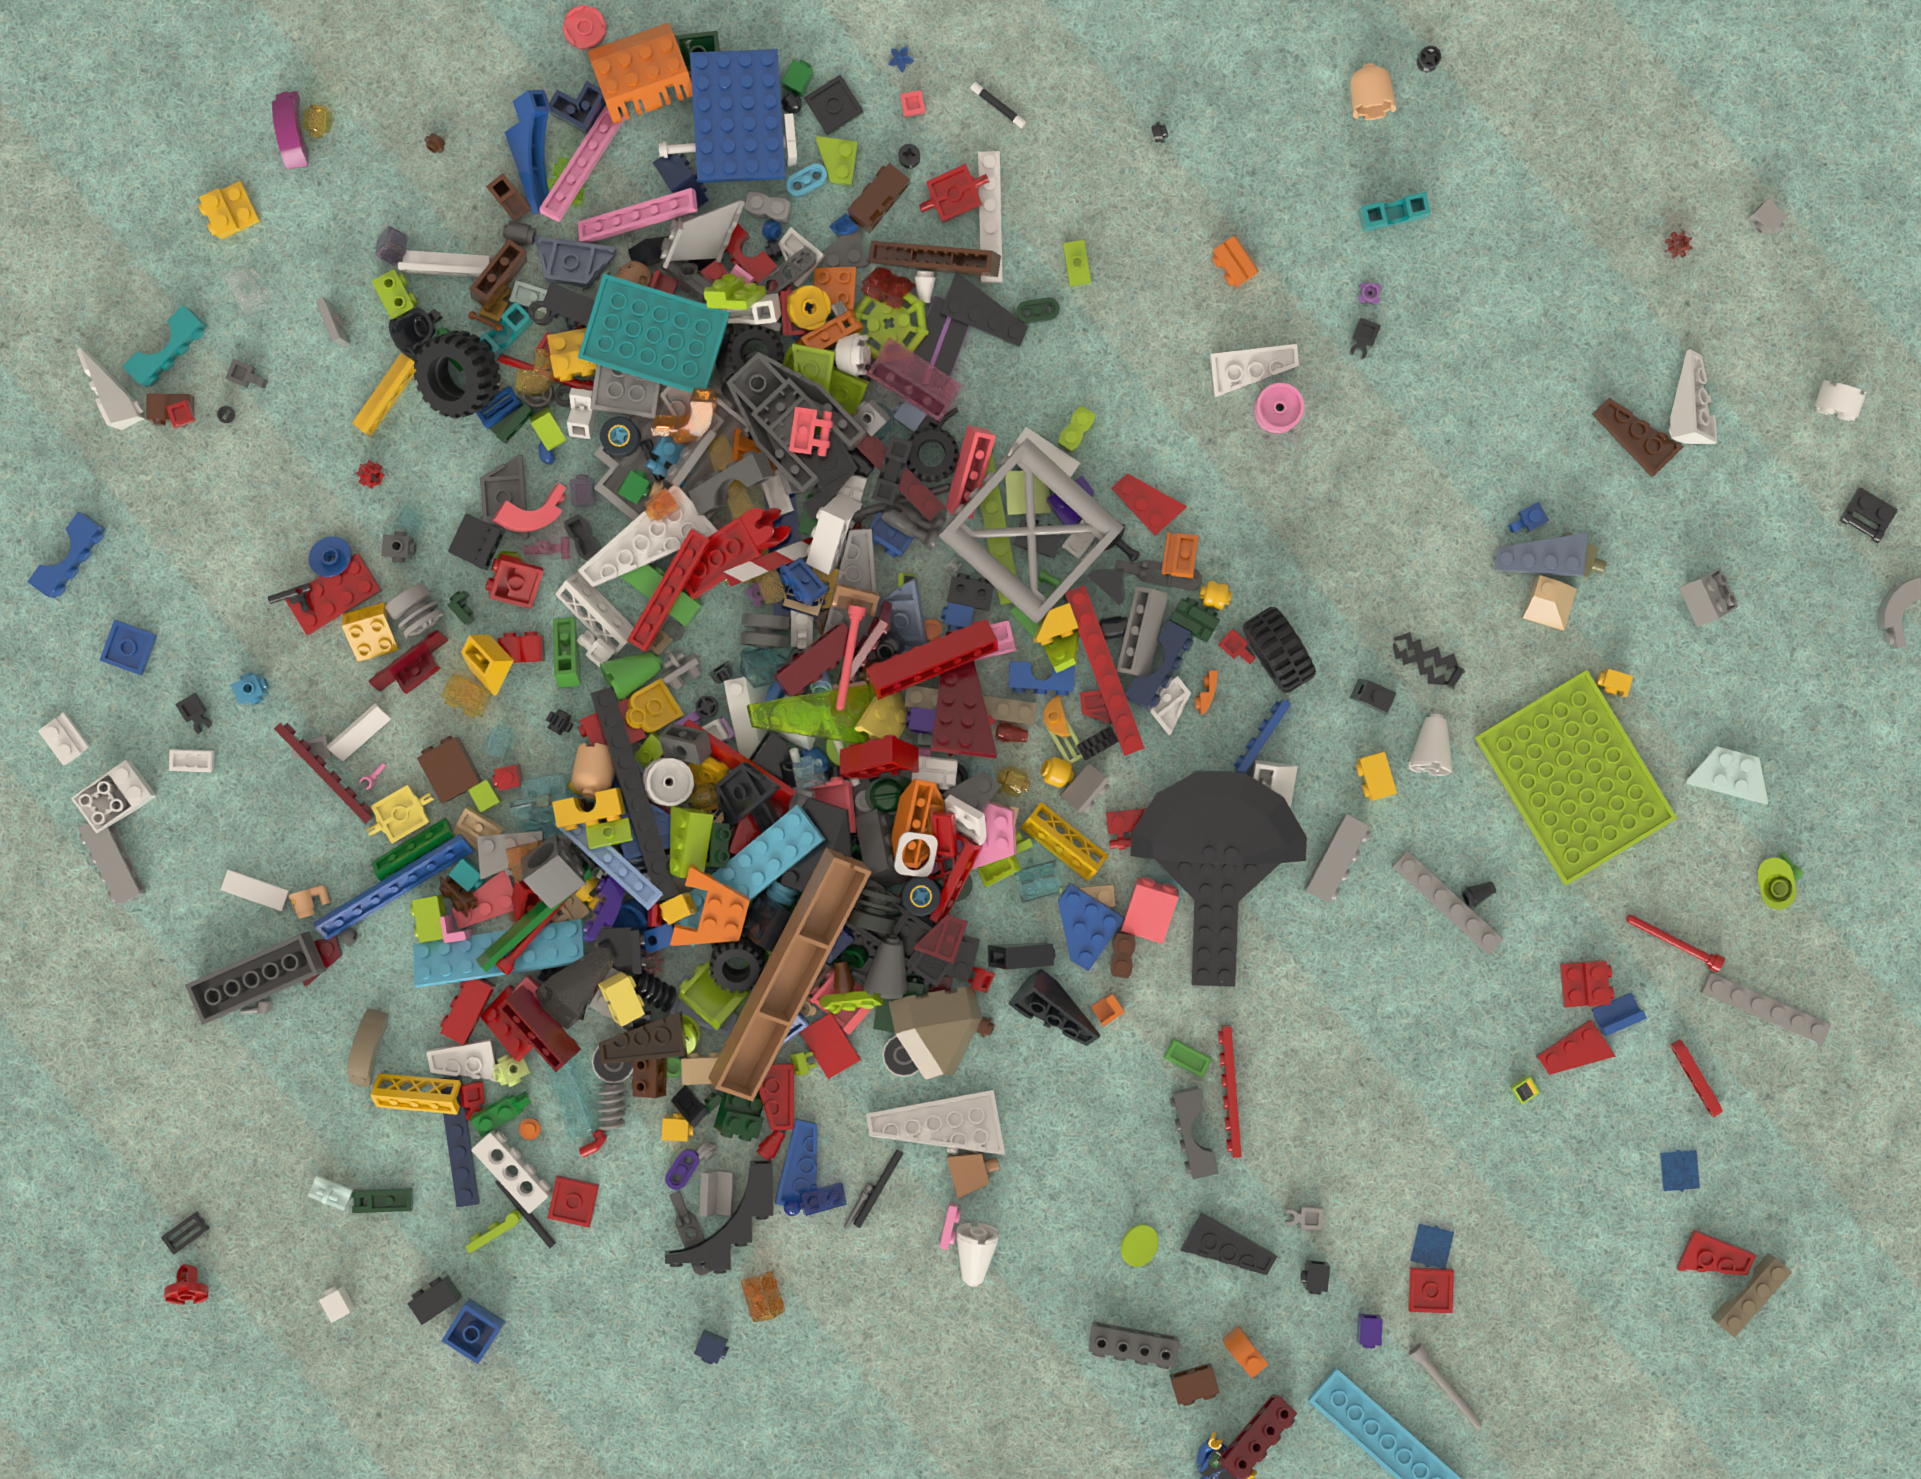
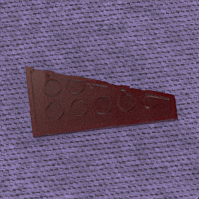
(961, 715)

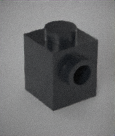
(1315, 1276)

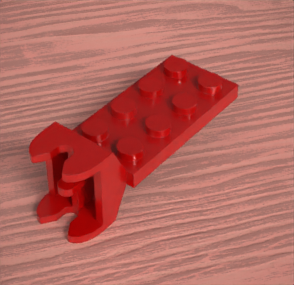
(735, 545)

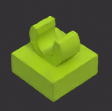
(1021, 844)
(801, 1066)

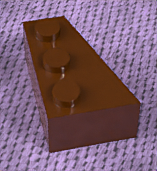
(878, 197)

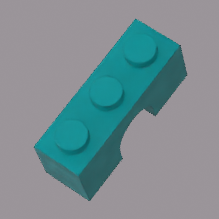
(1388, 214)
(515, 323)

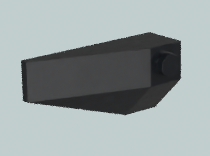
(1048, 1001)

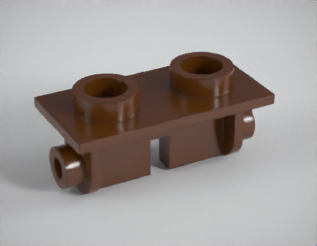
(460, 901)

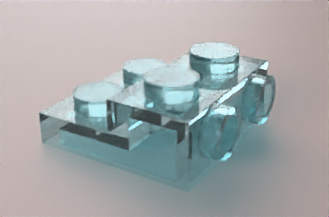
(535, 814)

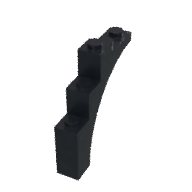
(737, 1230)

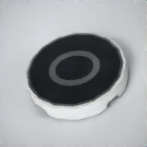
(897, 1058)
(613, 1071)

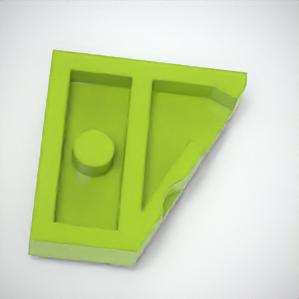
(838, 158)

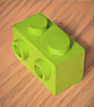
(394, 294)
(427, 917)

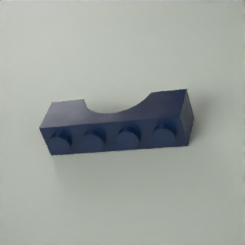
(1146, 690)

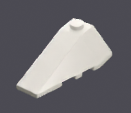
(114, 402)
(1690, 411)
(739, 695)

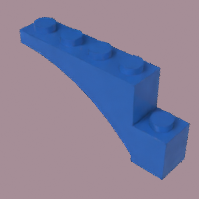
(528, 145)

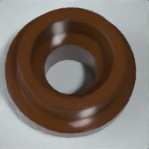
(434, 143)
(986, 1027)

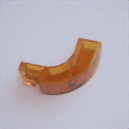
(692, 425)

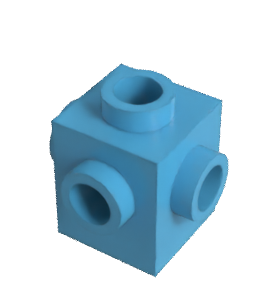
(250, 689)

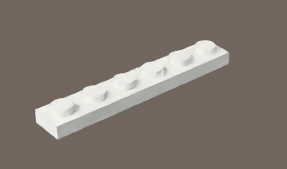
(991, 209)

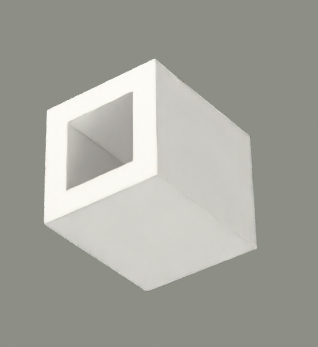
(336, 1303)

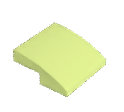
(1016, 494)

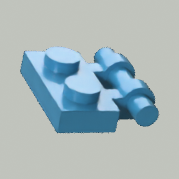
(668, 452)

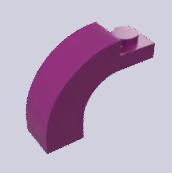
(288, 130)

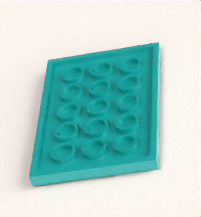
(653, 334)

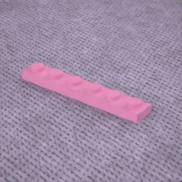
(580, 166)
(637, 216)

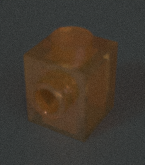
(661, 506)

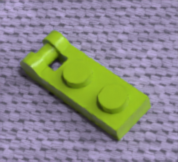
(850, 1001)
(494, 1230)

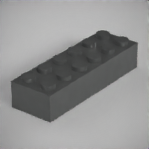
(255, 977)

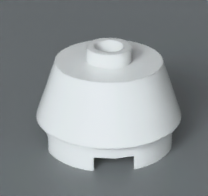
(853, 354)

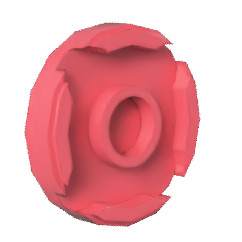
(584, 34)

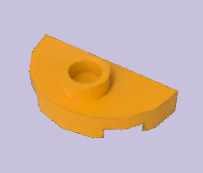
(1055, 717)

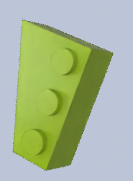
(689, 839)

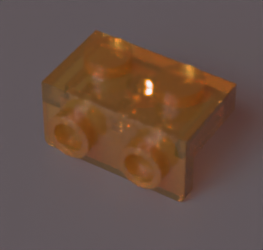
(762, 1297)

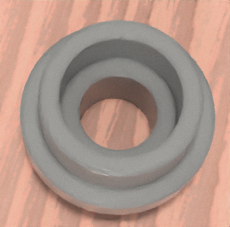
(707, 1151)

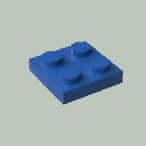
(128, 647)

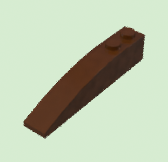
(936, 258)

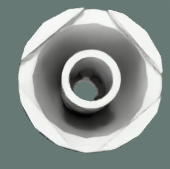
(1432, 748)
(976, 1251)

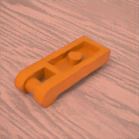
(832, 331)

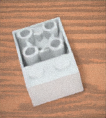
(113, 796)

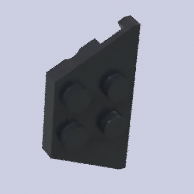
(743, 792)

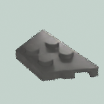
(504, 484)

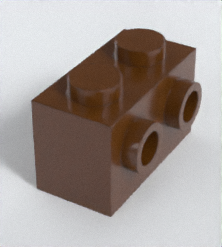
(649, 1078)

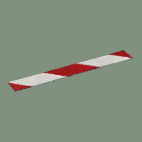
(767, 562)

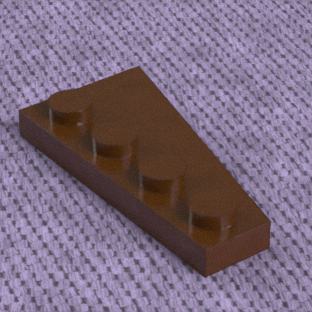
(1641, 441)

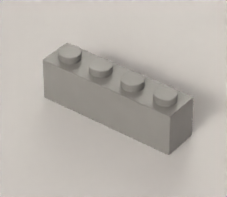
(1142, 631)
(1337, 857)
(113, 863)

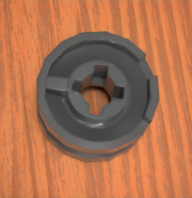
(540, 402)

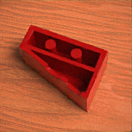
(878, 756)

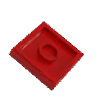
(573, 1201)
(1431, 1290)

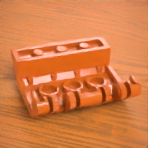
(640, 69)

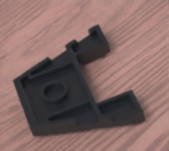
(831, 471)

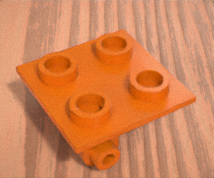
(837, 284)

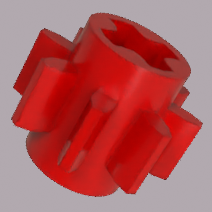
(370, 474)

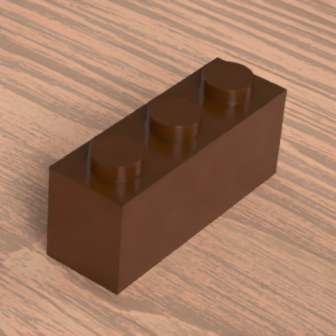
(498, 274)

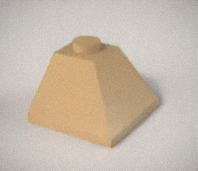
(1549, 602)

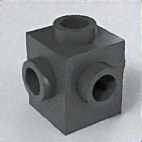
(391, 544)

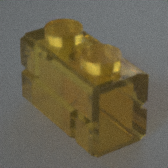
(466, 695)

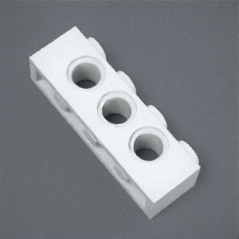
(513, 1183)

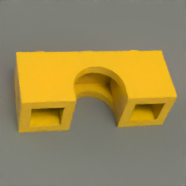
(608, 805)

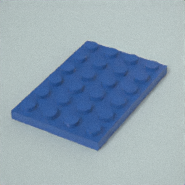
(737, 115)

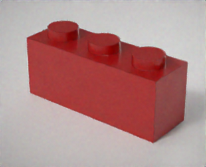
(467, 1009)

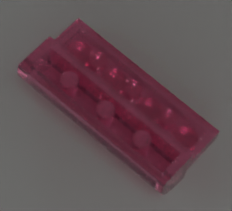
(914, 379)

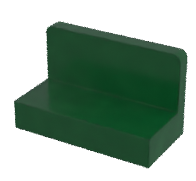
(509, 425)

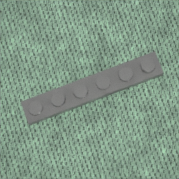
(1447, 902)
(1765, 1008)

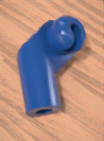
(545, 455)

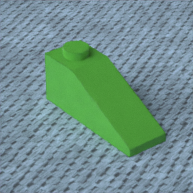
(566, 653)

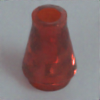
(1010, 733)

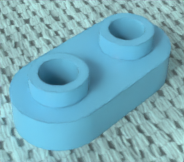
(805, 178)

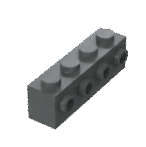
(1133, 1344)

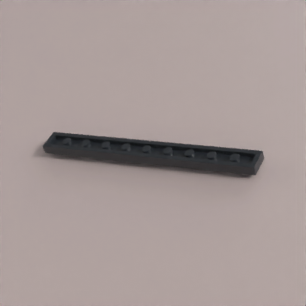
(633, 792)

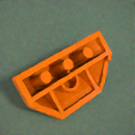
(915, 816)

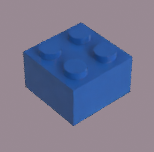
(473, 1331)

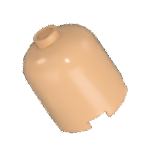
(1371, 92)
(592, 770)

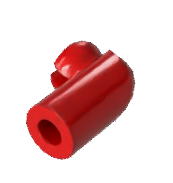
(594, 1146)

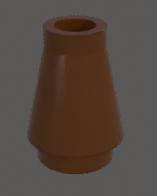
(842, 978)

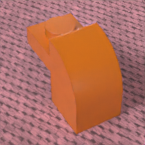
(1244, 1351)

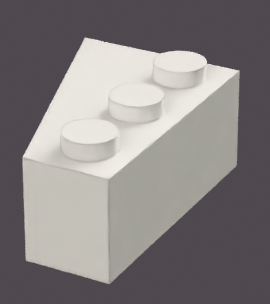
(831, 533)

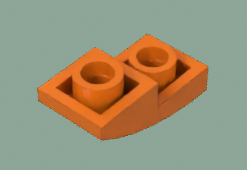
(1205, 698)

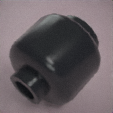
(889, 645)

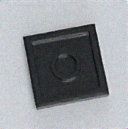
(833, 105)

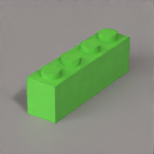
(647, 580)

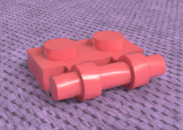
(803, 431)

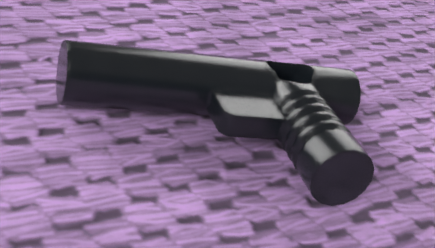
(294, 597)

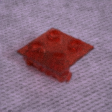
(890, 285)

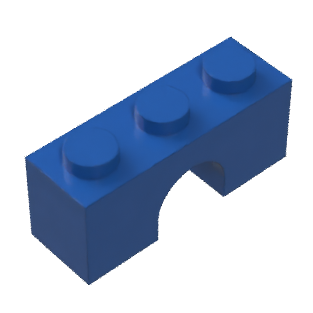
(1021, 679)

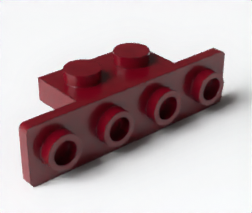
(413, 666)

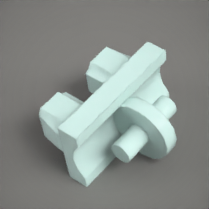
(330, 1193)

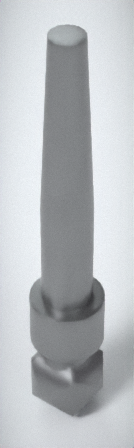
(863, 1197)

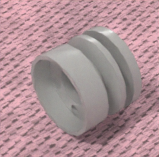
(416, 613)

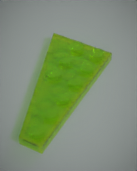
(815, 715)

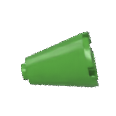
(630, 672)

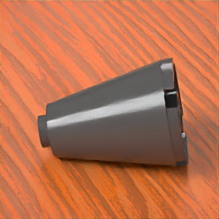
(887, 970)

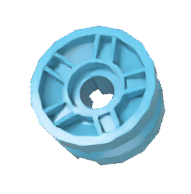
(781, 893)

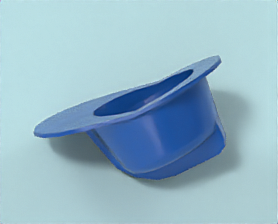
(632, 914)

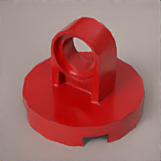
(186, 1287)

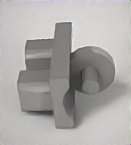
(679, 666)

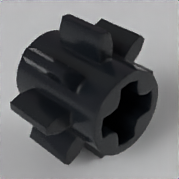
(559, 721)

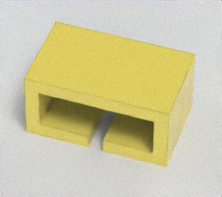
(624, 1002)

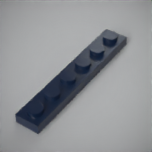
(460, 1153)

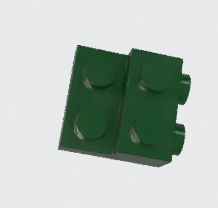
(718, 846)
(739, 1117)

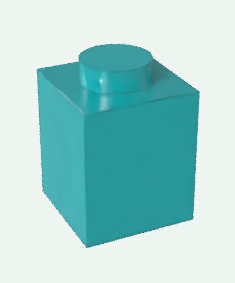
(467, 874)

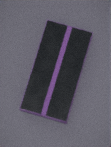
(944, 339)

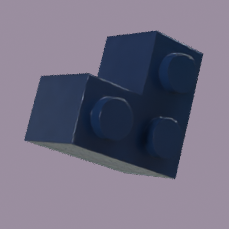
(579, 112)
(679, 177)

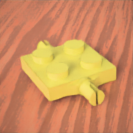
(400, 814)

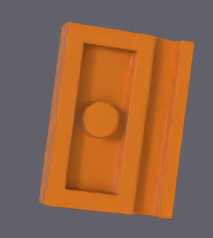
(1180, 555)

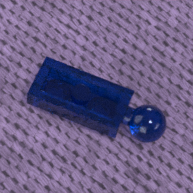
(817, 1200)

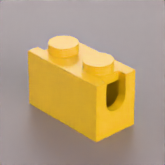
(1376, 776)

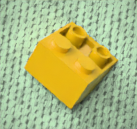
(487, 661)

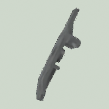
(1145, 572)
(687, 1221)

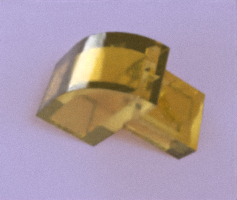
(537, 380)

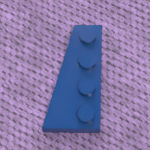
(800, 1164)

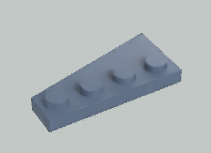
(1549, 556)

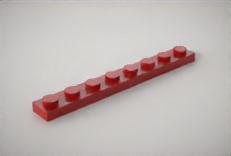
(1104, 670)

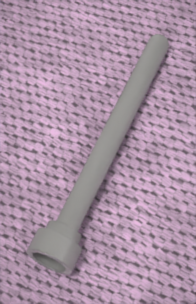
(1419, 1354)

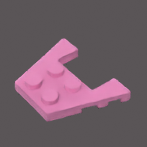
(1000, 835)

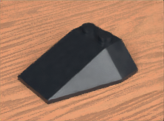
(835, 828)

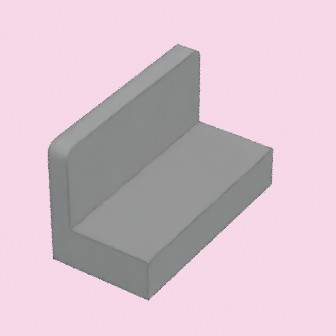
(716, 1193)

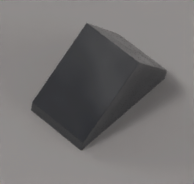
(647, 251)

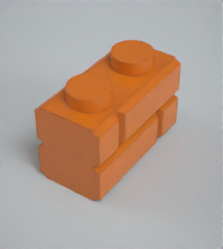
(1234, 262)

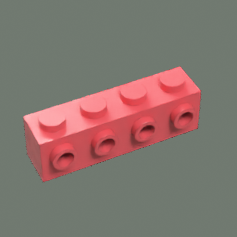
(970, 466)

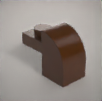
(508, 197)

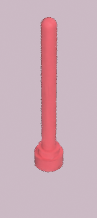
(856, 614)

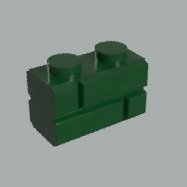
(1194, 619)

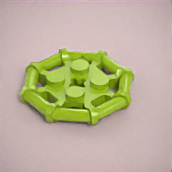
(902, 322)

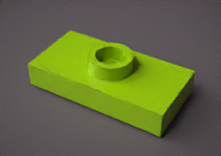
(1076, 263)
(649, 750)
(609, 833)
(998, 870)

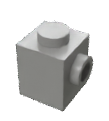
(1768, 218)
(871, 416)

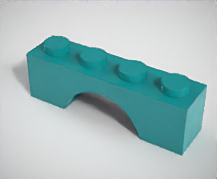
(185, 329)

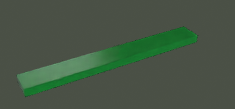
(520, 930)

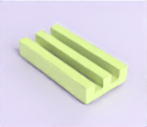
(1075, 758)

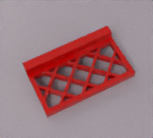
(957, 877)

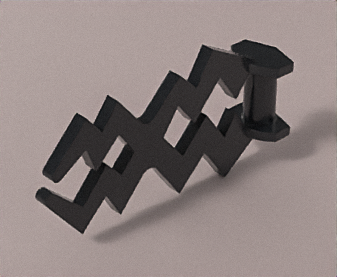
(1419, 657)

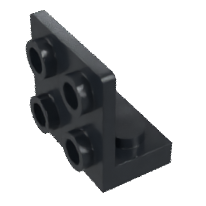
(476, 541)

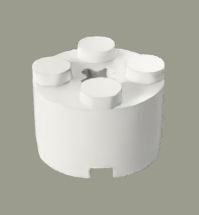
(1840, 399)

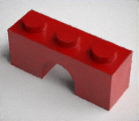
(757, 266)

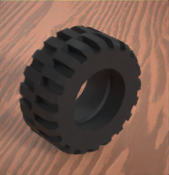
(437, 384)
(1279, 649)

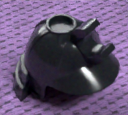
(414, 330)

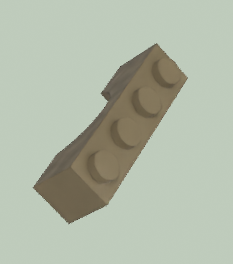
(1740, 1310)

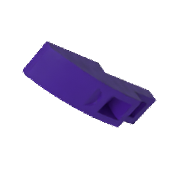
(606, 910)

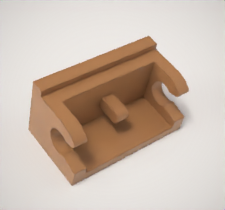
(849, 595)

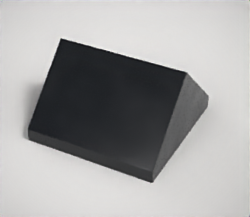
(1111, 582)

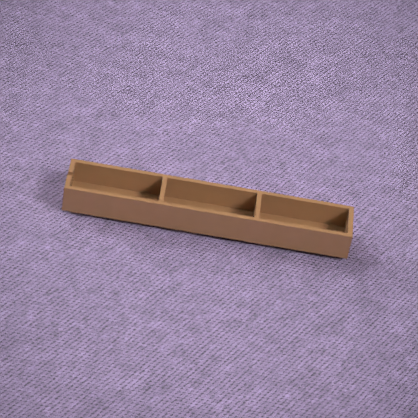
(789, 974)

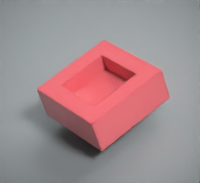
(912, 103)

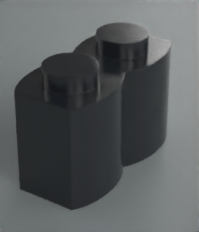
(581, 532)

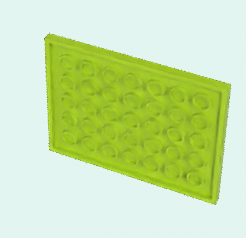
(1575, 777)

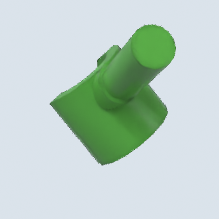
(1798, 872)

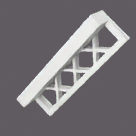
(443, 264)
(598, 610)

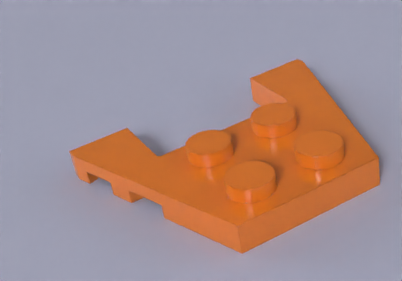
(721, 914)

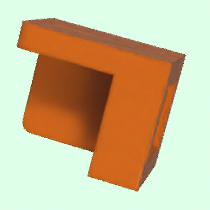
(1107, 1009)

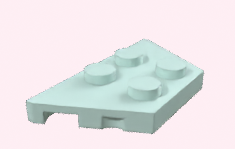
(1731, 774)

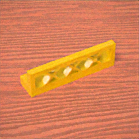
(385, 395)
(1062, 844)
(418, 1101)

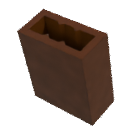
(449, 769)

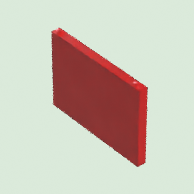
(830, 1045)

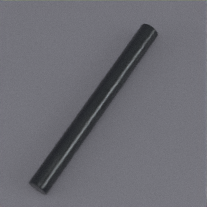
(878, 1188)
(534, 1223)

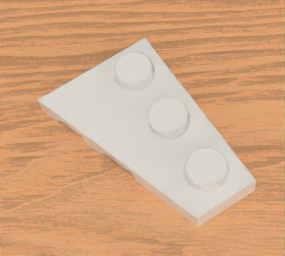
(469, 1060)

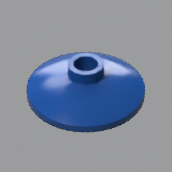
(324, 551)

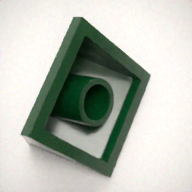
(697, 43)

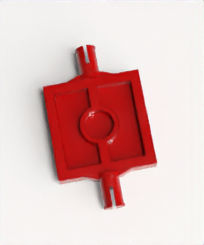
(954, 193)

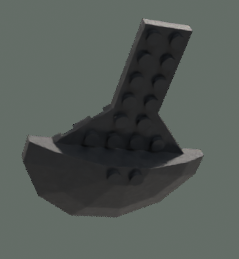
(1218, 842)

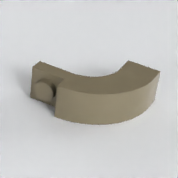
(365, 1047)

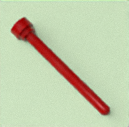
(587, 385)
(1713, 961)
(506, 964)

